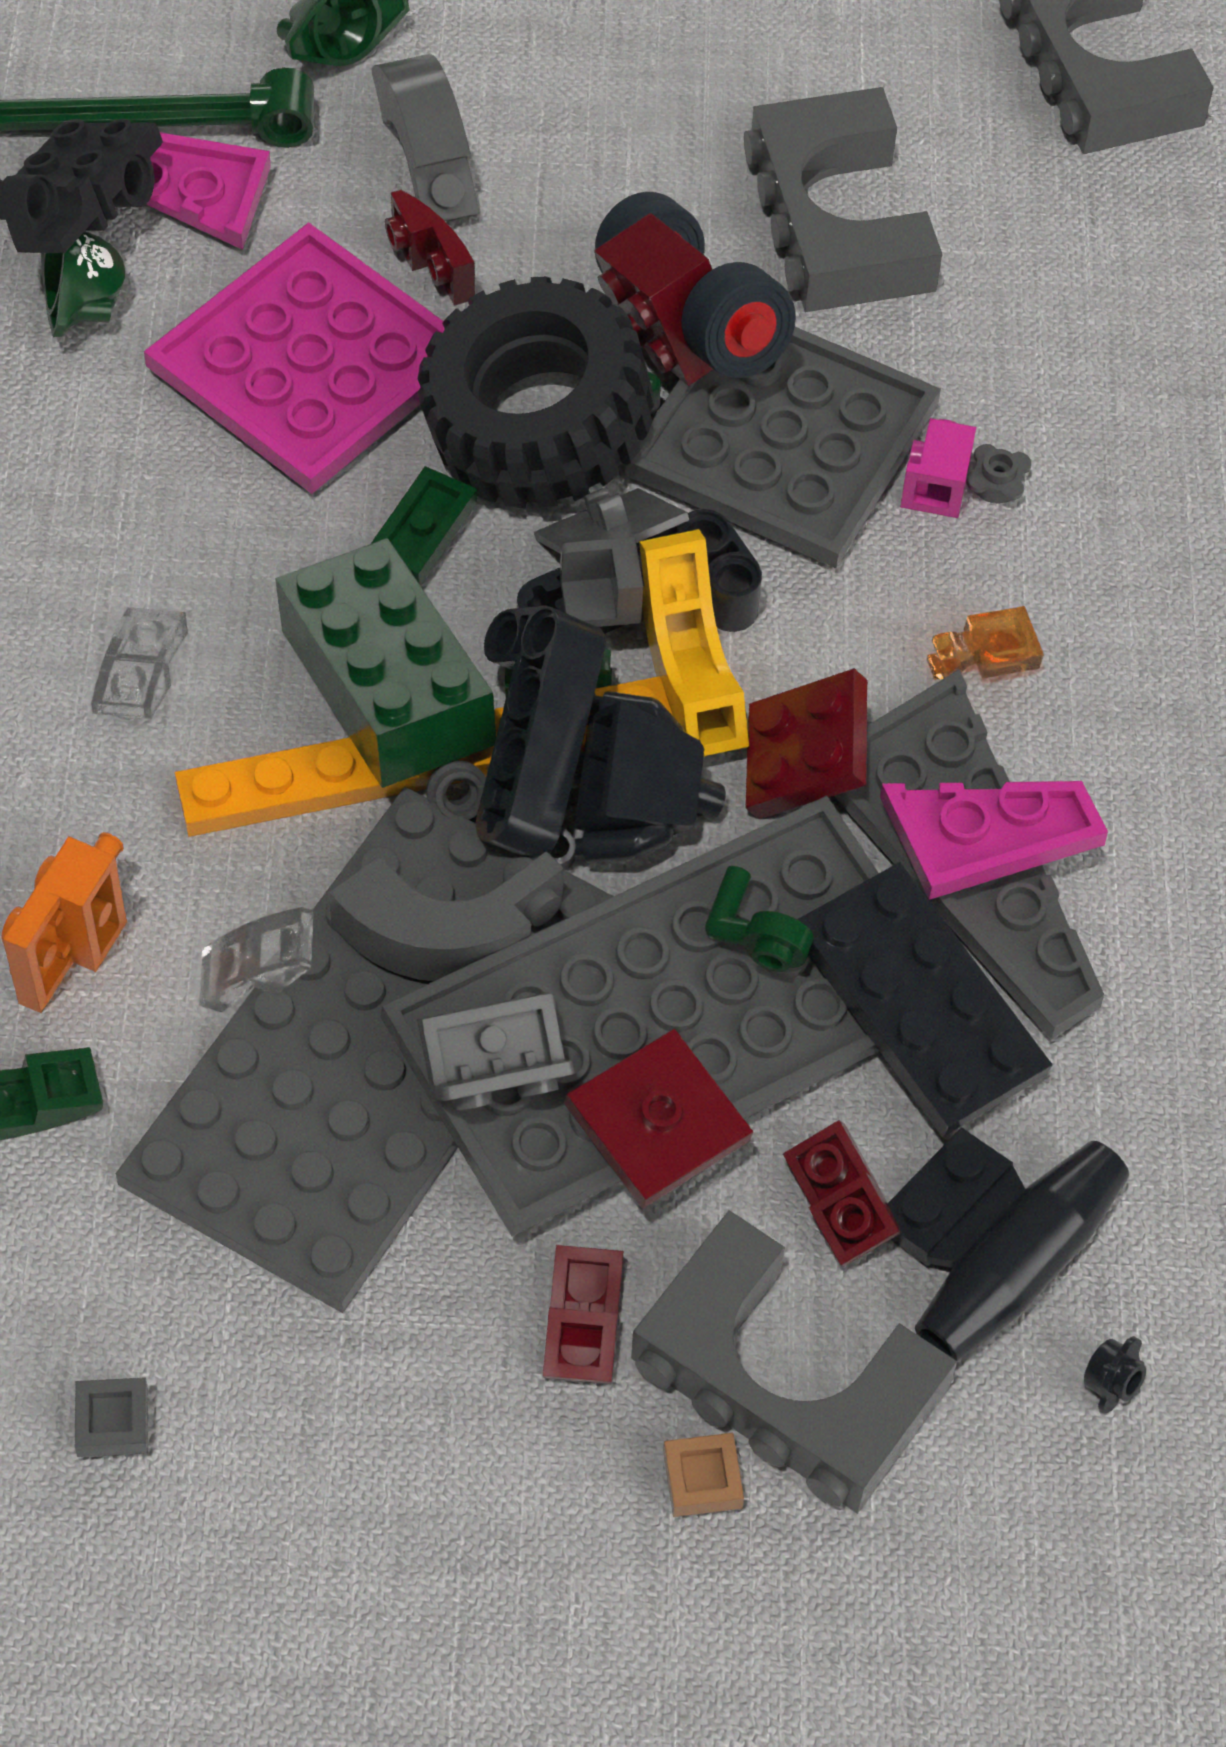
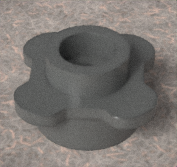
(993, 485)

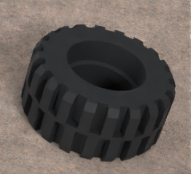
(525, 334)

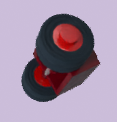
(681, 307)

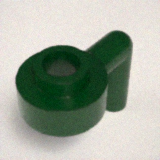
(770, 936)

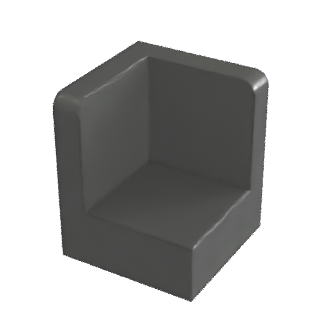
(602, 581)

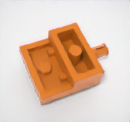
(66, 919)

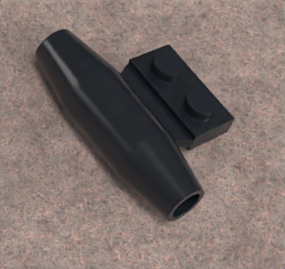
(996, 1235)

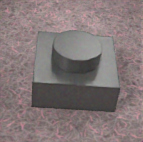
(111, 1417)

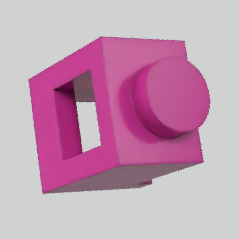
(939, 468)

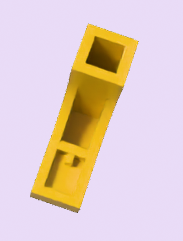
(687, 642)

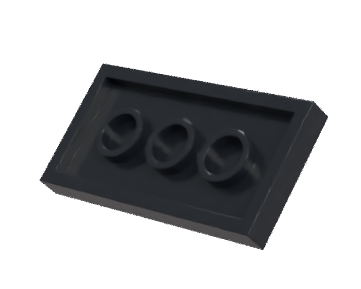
(923, 999)

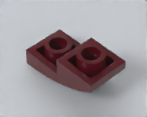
(431, 244)
(842, 1193)

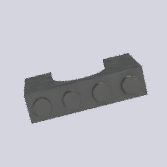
(1101, 98)
(828, 256)
(834, 1442)

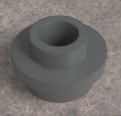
(456, 771)

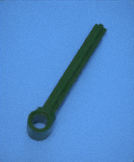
(276, 107)

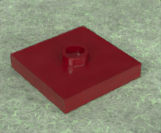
(658, 1118)

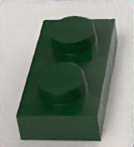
(428, 520)

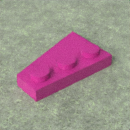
(209, 185)
(986, 834)

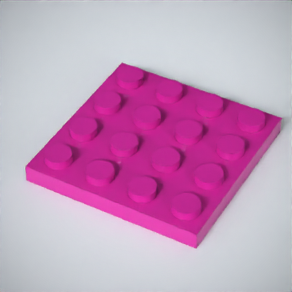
(302, 356)

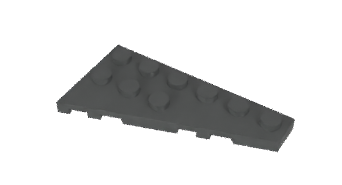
(1005, 922)

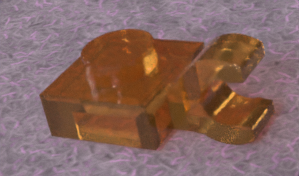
(994, 640)

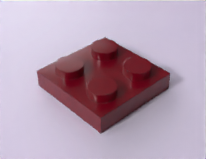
(807, 744)

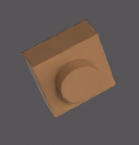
(703, 1474)

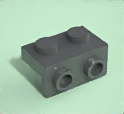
(493, 1050)

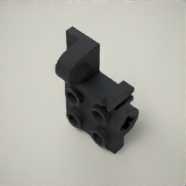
(78, 183)

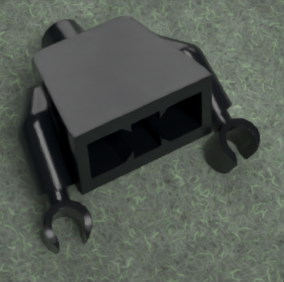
(637, 781)

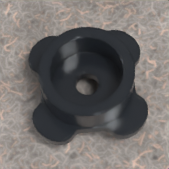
(1115, 1372)

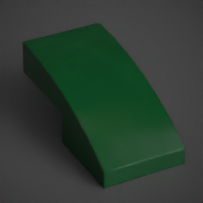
(48, 1092)

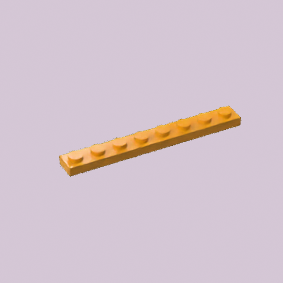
(314, 778)

